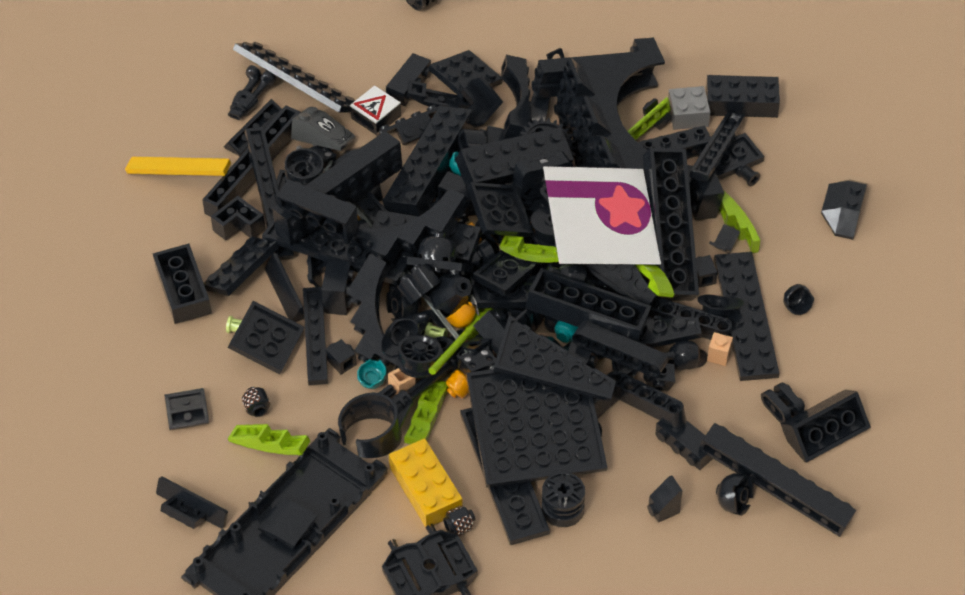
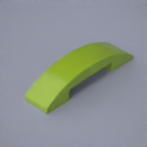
(536, 253)
(658, 281)

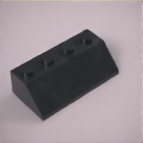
(826, 425)

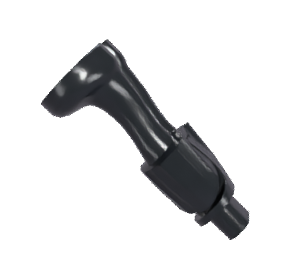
(246, 101)

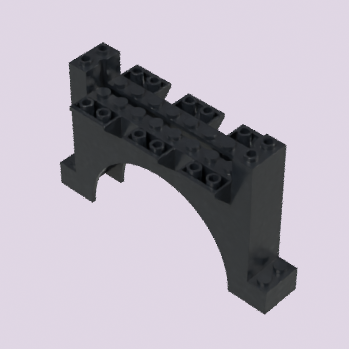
(587, 104)

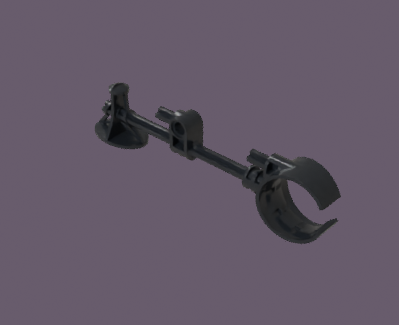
(395, 410)

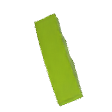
(736, 217)
(426, 412)
(264, 439)

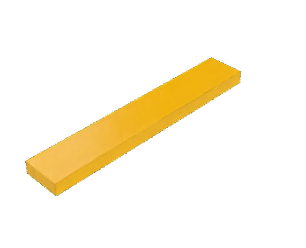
(178, 166)

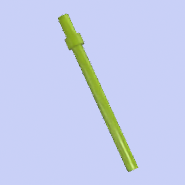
(456, 344)

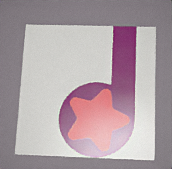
(601, 216)

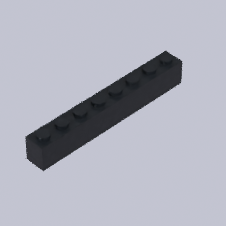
(241, 173)
(777, 479)

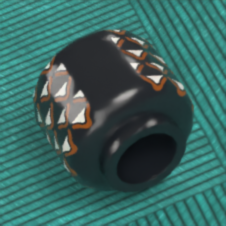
(256, 401)
(459, 520)

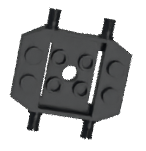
(434, 581)

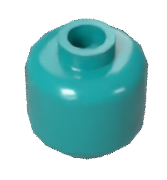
(564, 331)

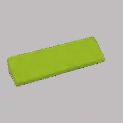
(650, 119)

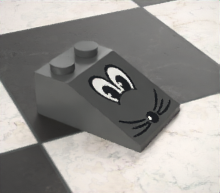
(320, 129)

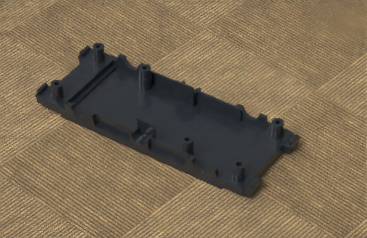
(323, 480)

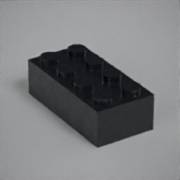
(744, 95)
(182, 283)

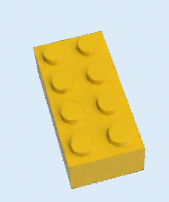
(424, 481)

